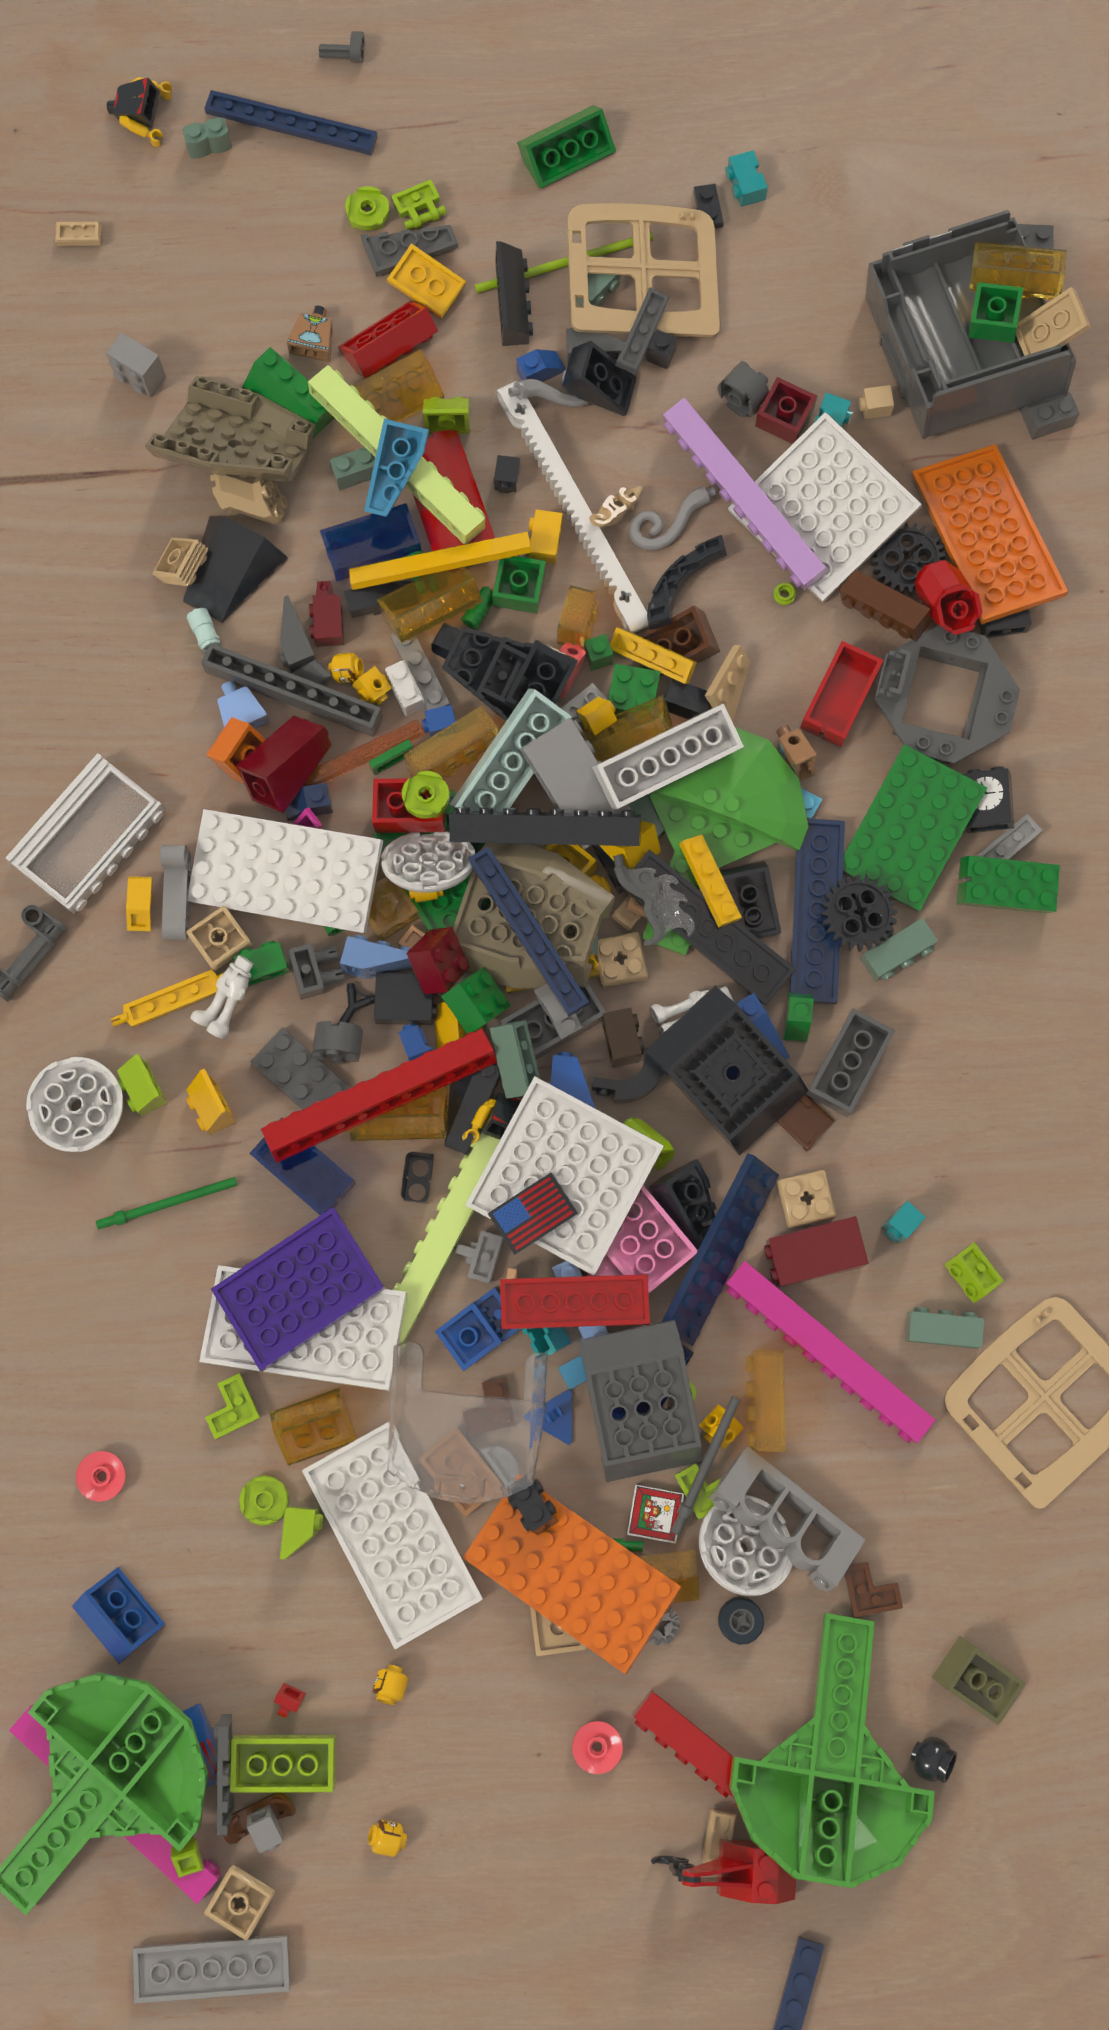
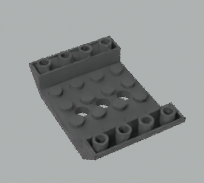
(633, 1369)

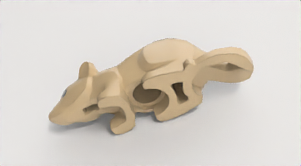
(615, 507)

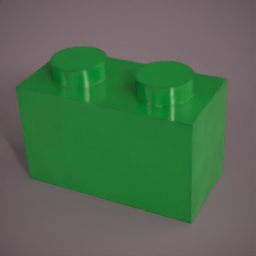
(268, 962)

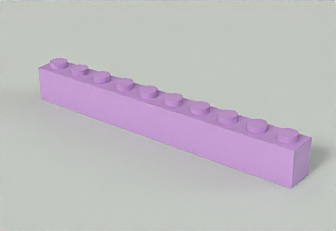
(744, 494)

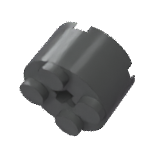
(743, 389)
(337, 1042)

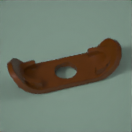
(280, 1804)

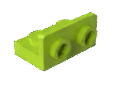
(973, 1272)

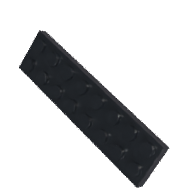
(728, 947)

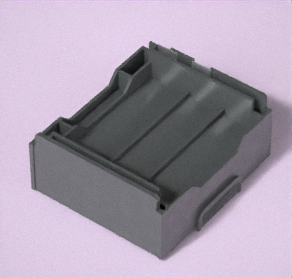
(924, 325)

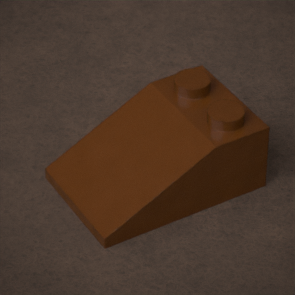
(687, 635)

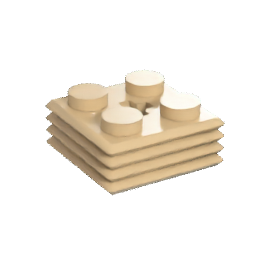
(180, 561)
(204, 938)
(634, 965)
(798, 1212)
(222, 1905)

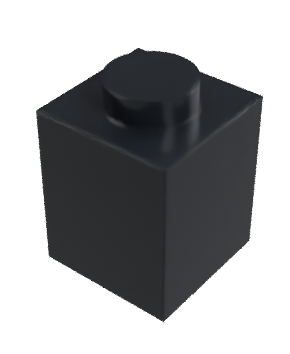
(661, 349)
(506, 474)

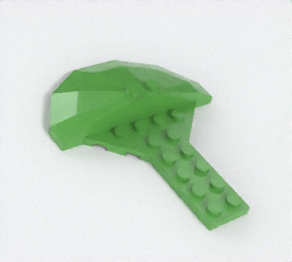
(737, 807)
(117, 1768)
(828, 1794)

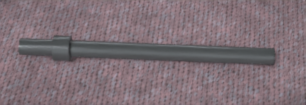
(686, 1509)

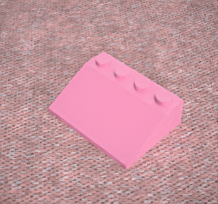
(649, 1242)

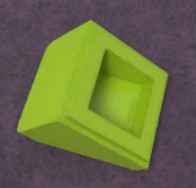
(188, 1859)

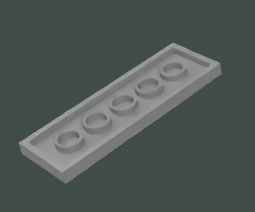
(211, 1969)

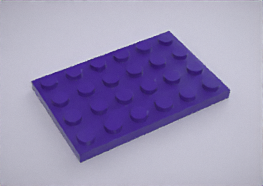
(297, 1289)

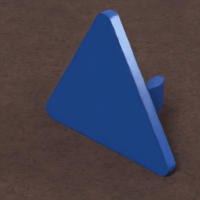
(559, 1417)

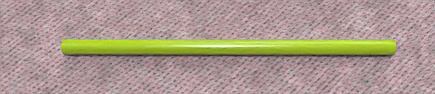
(563, 262)

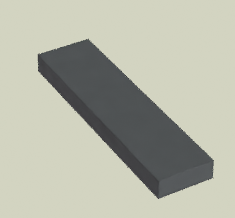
(642, 331)

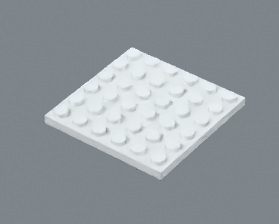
(835, 500)
(589, 1154)

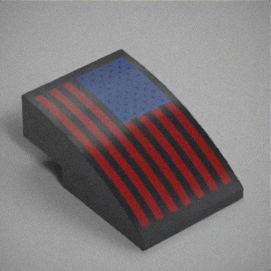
(532, 1213)

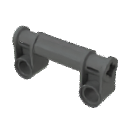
(47, 931)

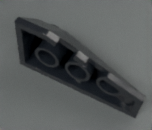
(464, 1101)
(687, 1200)

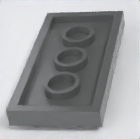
(295, 1071)

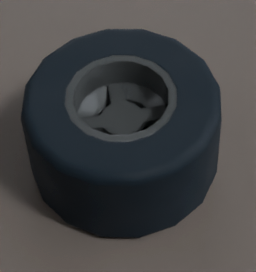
(745, 1627)

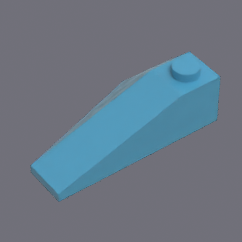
(396, 459)

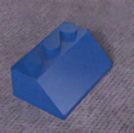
(118, 1615)

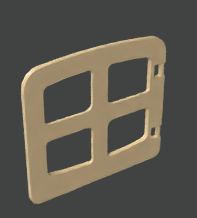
(643, 268)
(1042, 1398)

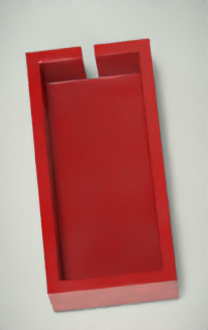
(841, 693)

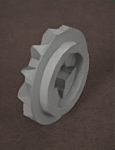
(670, 1630)

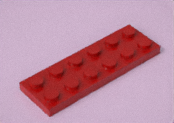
(574, 1302)

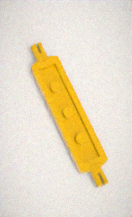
(168, 1000)

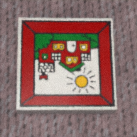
(654, 1513)

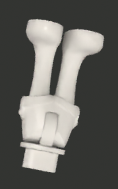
(230, 986)
(661, 1014)

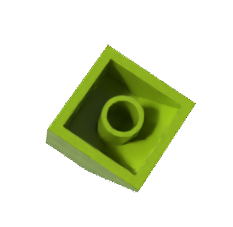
(447, 414)
(140, 1085)
(299, 1528)

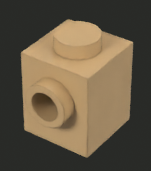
(876, 402)

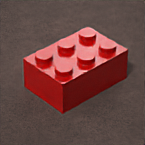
(390, 812)

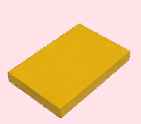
(426, 281)

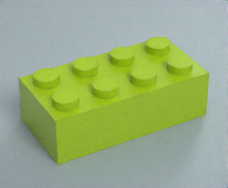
(283, 1763)

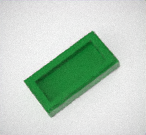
(390, 757)

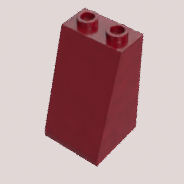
(284, 762)
(816, 1252)

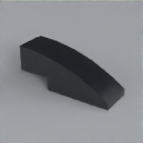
(364, 600)

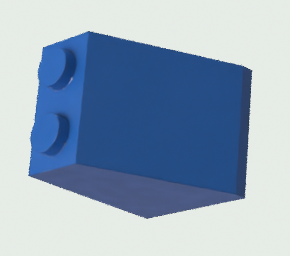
(569, 1078)

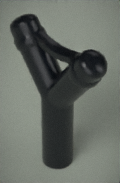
(354, 1005)

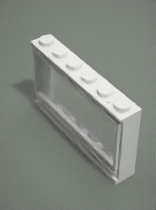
(86, 834)

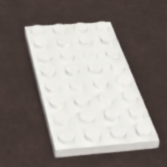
(285, 870)
(348, 1352)
(391, 1539)

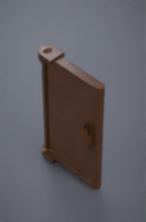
(805, 1123)

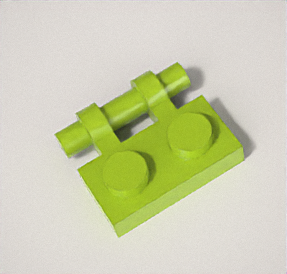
(415, 199)

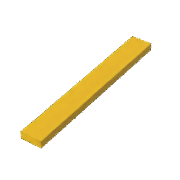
(440, 560)

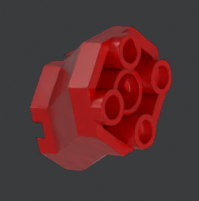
(948, 596)

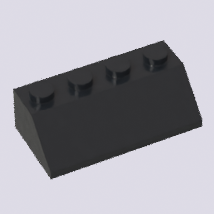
(512, 295)

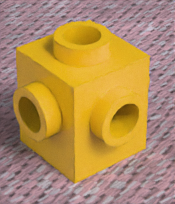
(372, 686)
(710, 1425)

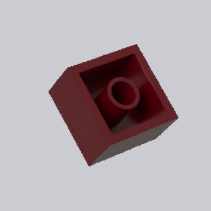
(786, 410)
(438, 960)

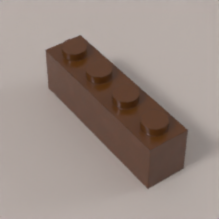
(885, 606)

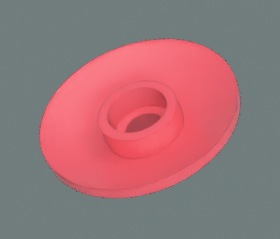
(88, 1476)
(597, 1761)

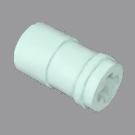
(202, 627)

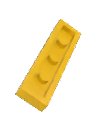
(652, 655)
(710, 880)

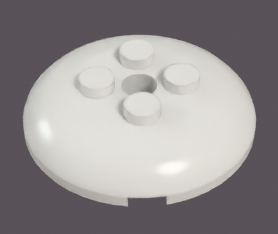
(427, 862)
(55, 1091)
(742, 1572)

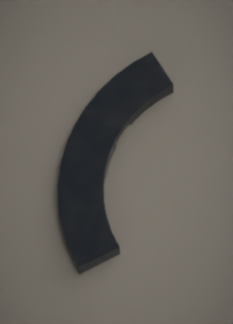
(676, 575)

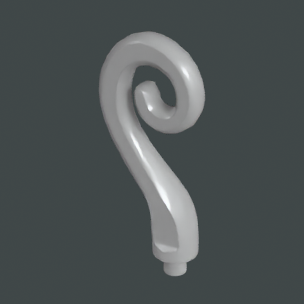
(534, 388)
(693, 501)

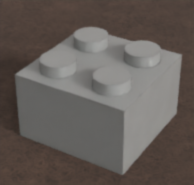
(135, 365)

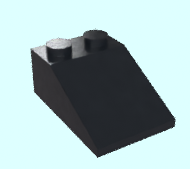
(596, 379)
(542, 670)
(754, 897)

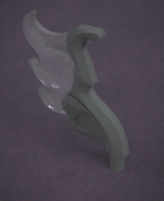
(659, 899)

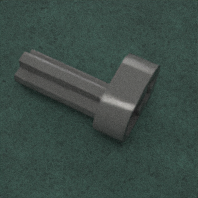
(354, 51)

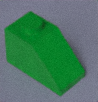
(798, 1017)

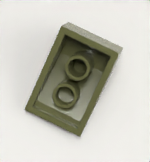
(978, 1680)

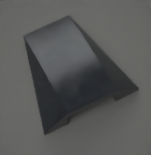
(233, 567)
(486, 666)

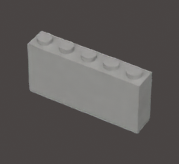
(565, 769)

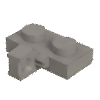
(481, 1256)

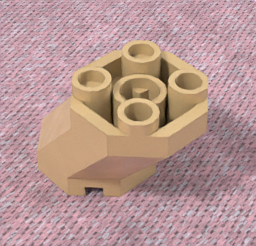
(250, 497)

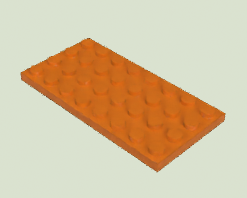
(989, 532)
(576, 1580)

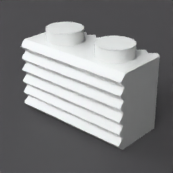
(405, 688)

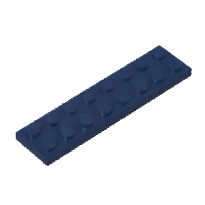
(812, 950)
(721, 1248)

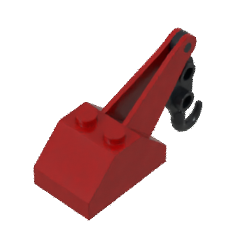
(742, 1872)

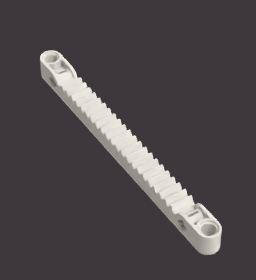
(523, 417)

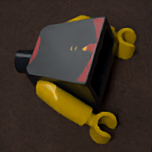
(137, 105)
(493, 1117)

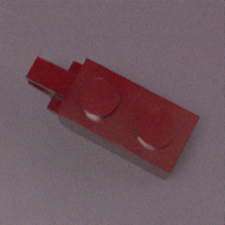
(327, 616)

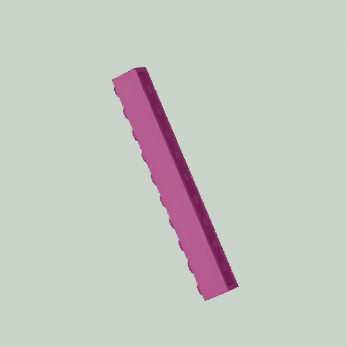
(829, 1352)
(153, 1847)

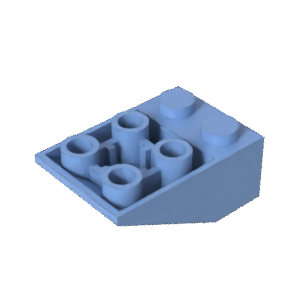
(367, 958)

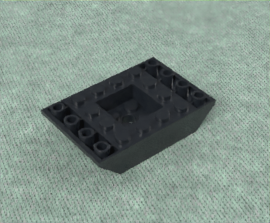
(700, 1051)

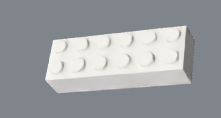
(667, 757)

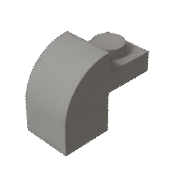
(562, 1023)

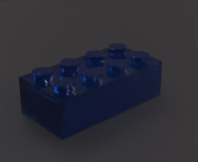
(370, 540)
(307, 1175)

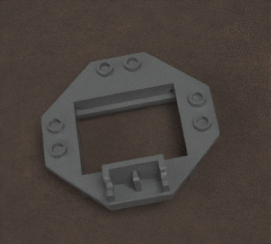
(991, 705)

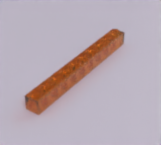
(364, 753)

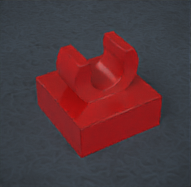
(289, 1699)

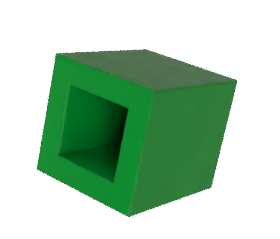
(598, 652)

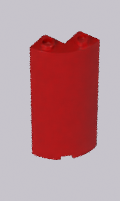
(448, 456)

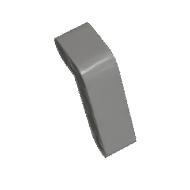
(177, 876)

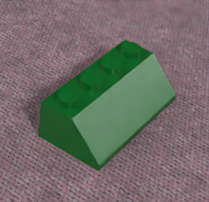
(567, 146)
(286, 386)

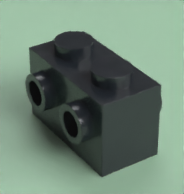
(536, 1510)

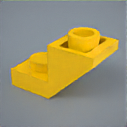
(139, 903)

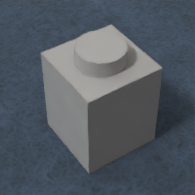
(265, 1829)

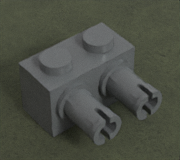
(304, 966)

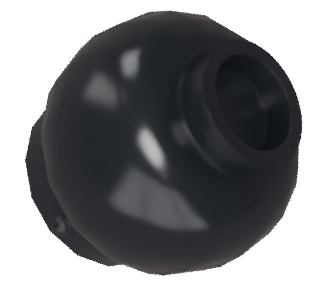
(933, 1759)

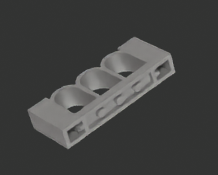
(844, 1542)

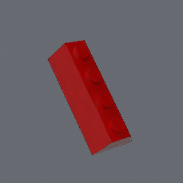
(389, 339)

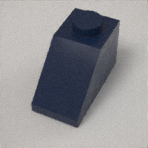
(313, 796)

